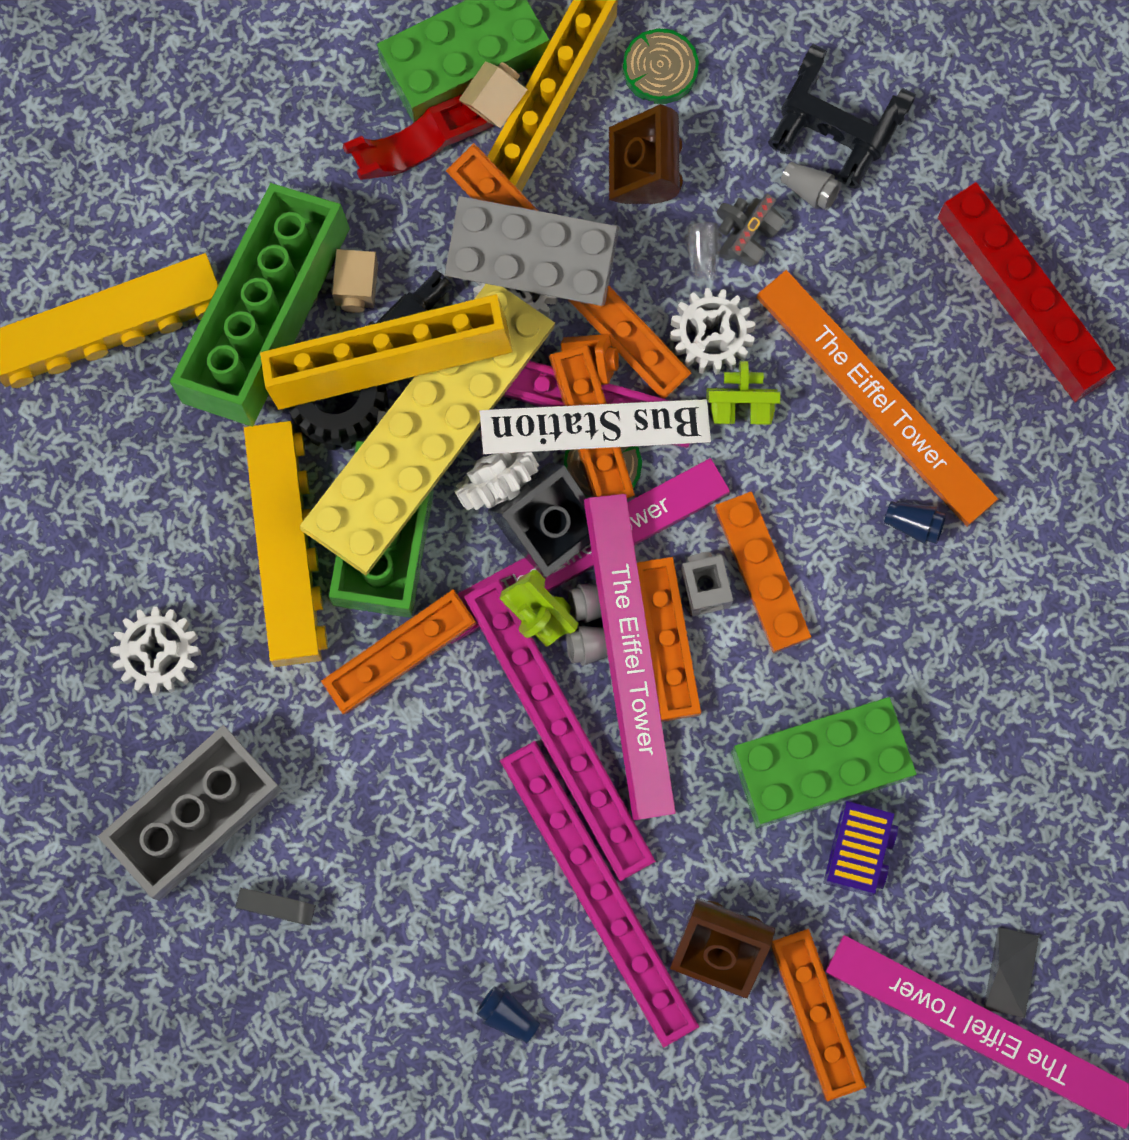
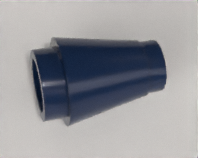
(916, 521)
(506, 1014)

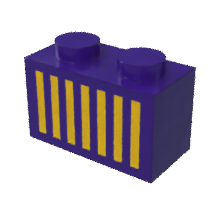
(860, 849)

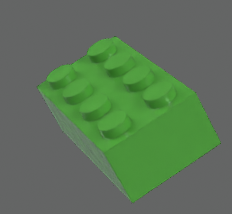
(448, 49)
(394, 579)
(823, 762)

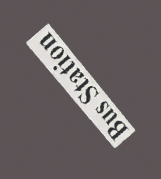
(594, 426)

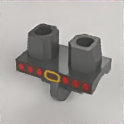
(758, 216)

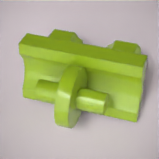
(761, 400)
(538, 610)

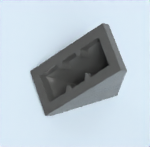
(1011, 972)

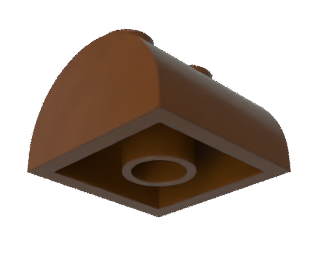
(645, 157)
(722, 947)

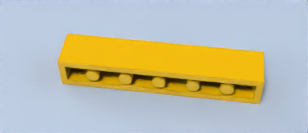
(552, 88)
(105, 321)
(386, 352)
(282, 547)

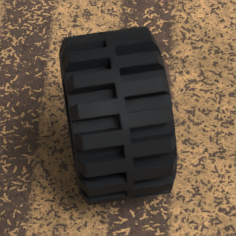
(342, 427)

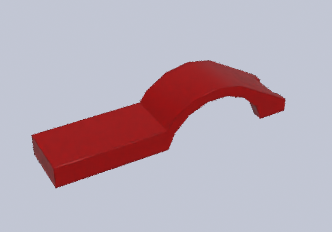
(417, 143)

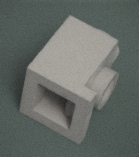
(705, 566)

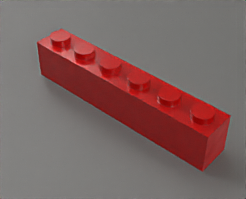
(1026, 292)

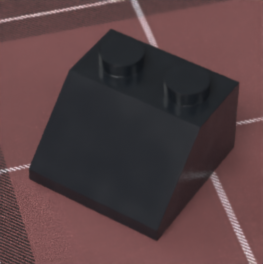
(545, 519)

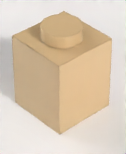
(494, 93)
(355, 280)

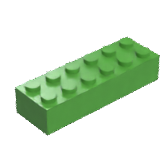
(260, 302)

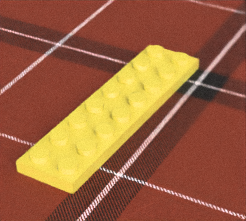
(418, 443)

